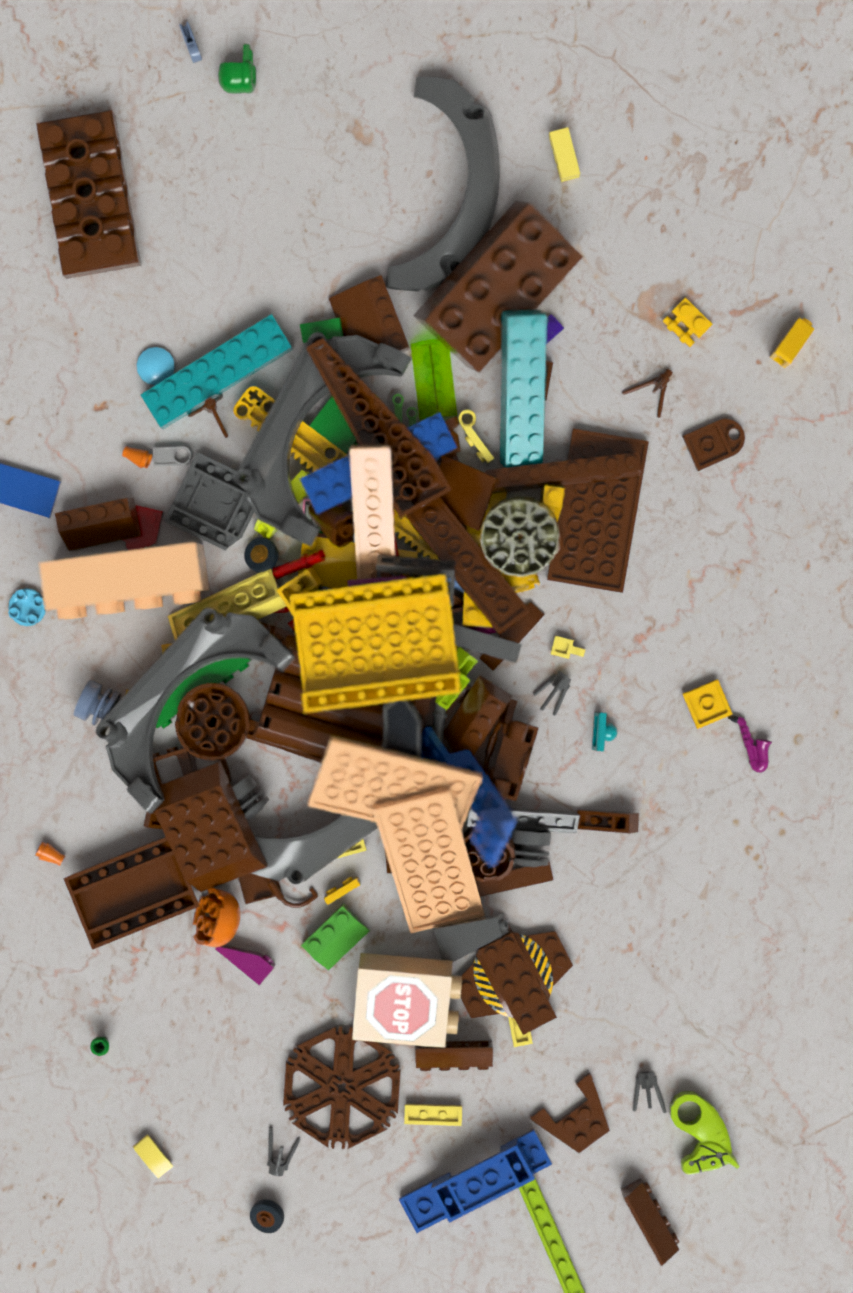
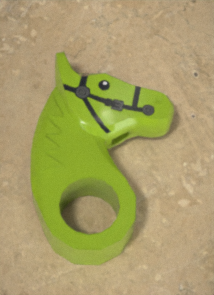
(714, 1143)

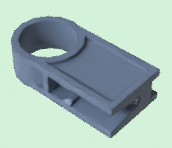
(190, 42)

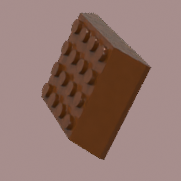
(208, 828)
(130, 892)

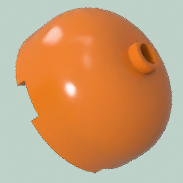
(225, 920)

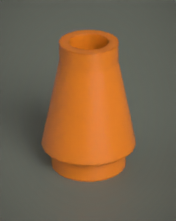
(139, 457)
(49, 854)

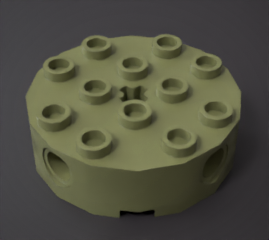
(503, 545)

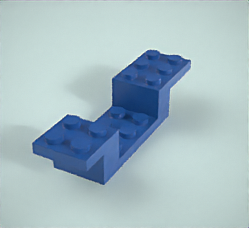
(334, 482)
(494, 816)
(477, 1185)

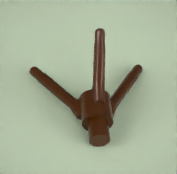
(660, 383)
(211, 407)

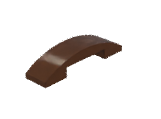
(515, 633)

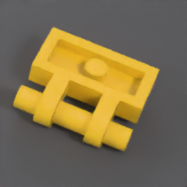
(691, 318)

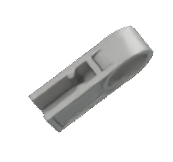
(166, 456)

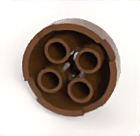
(480, 867)

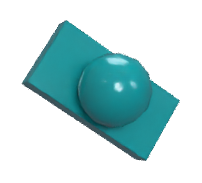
(602, 731)

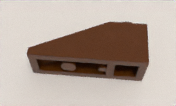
(608, 821)

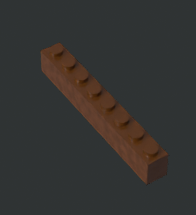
(566, 472)

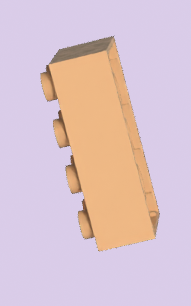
(122, 577)

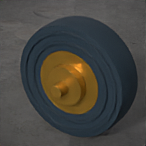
(261, 554)

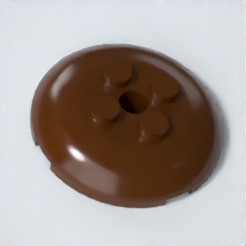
(195, 716)

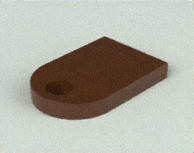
(713, 444)

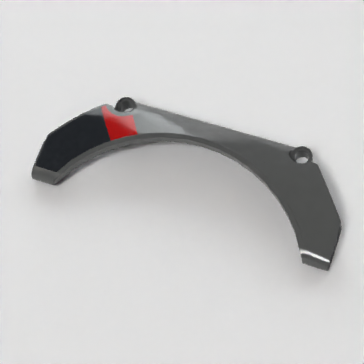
(318, 849)

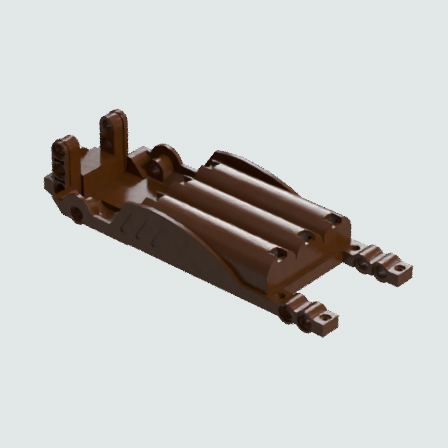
(310, 732)

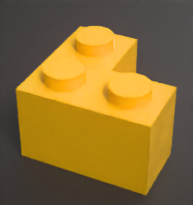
(299, 585)

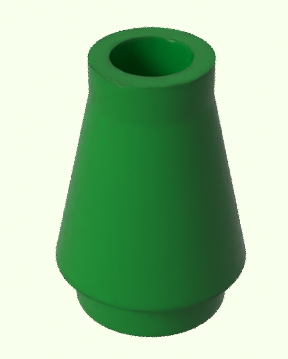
(97, 1049)

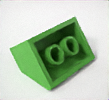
(335, 937)

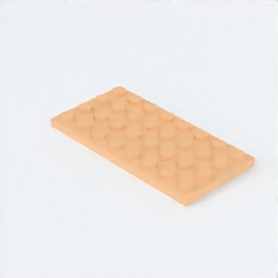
(363, 776)
(429, 860)

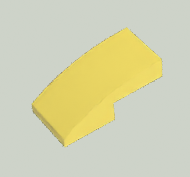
(152, 1156)

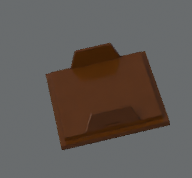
(255, 888)

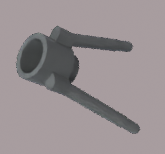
(560, 682)
(647, 1080)
(278, 1164)

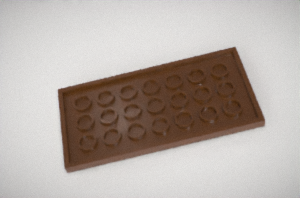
(598, 517)

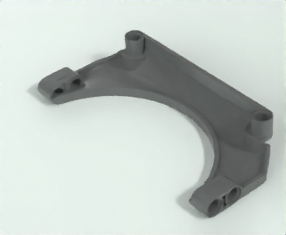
(270, 452)
(137, 713)

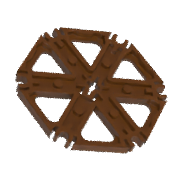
(326, 1095)

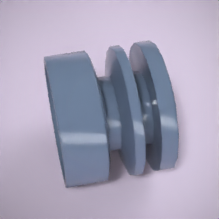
(94, 703)

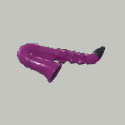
(757, 754)

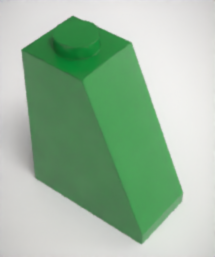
(333, 427)

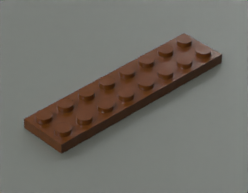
(473, 570)

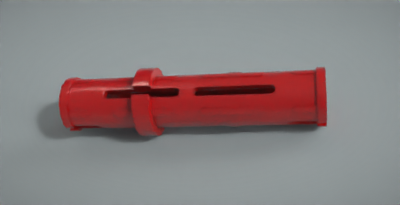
(305, 561)

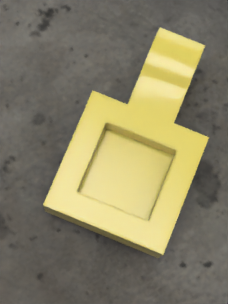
(564, 647)

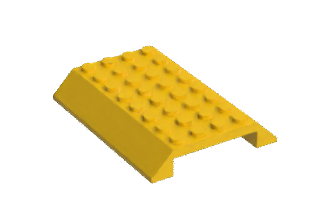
(376, 643)

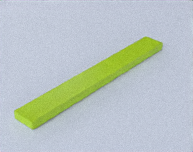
(551, 1238)

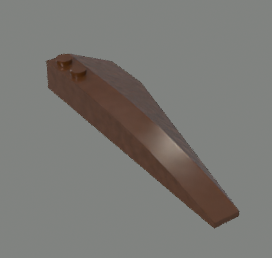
(413, 468)

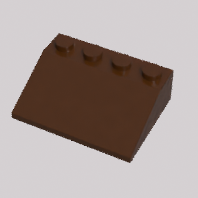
(370, 314)

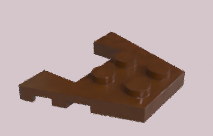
(582, 1124)

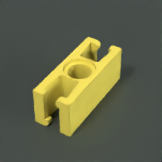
(564, 154)

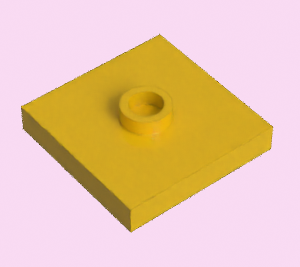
(707, 704)

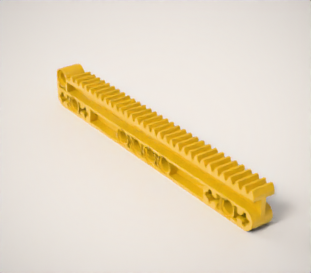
(312, 450)

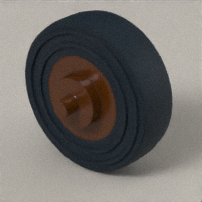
(267, 1216)

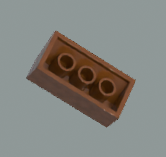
(98, 524)
(476, 716)
(455, 1054)
(650, 1220)

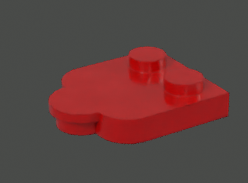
(149, 524)

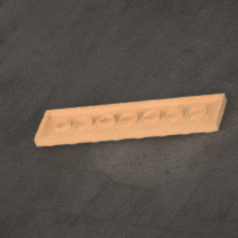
(372, 507)

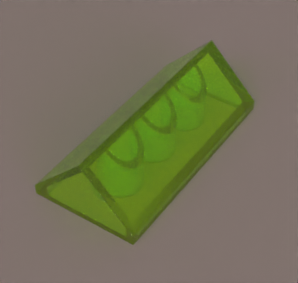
(433, 379)

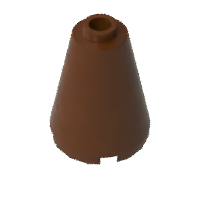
(335, 524)

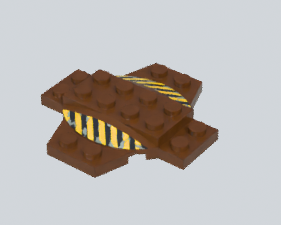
(516, 978)

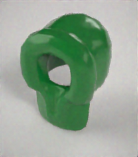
(238, 77)

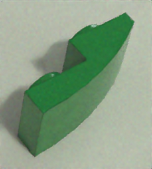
(329, 328)

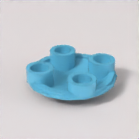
(155, 365)
(26, 607)

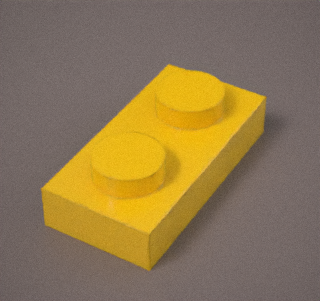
(348, 885)

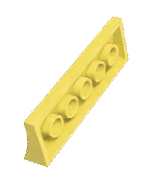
(250, 597)

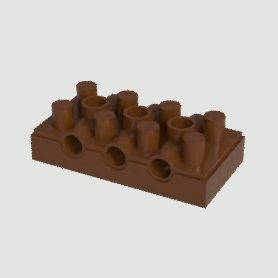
(108, 204)

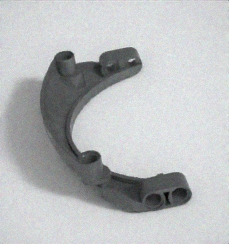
(481, 191)

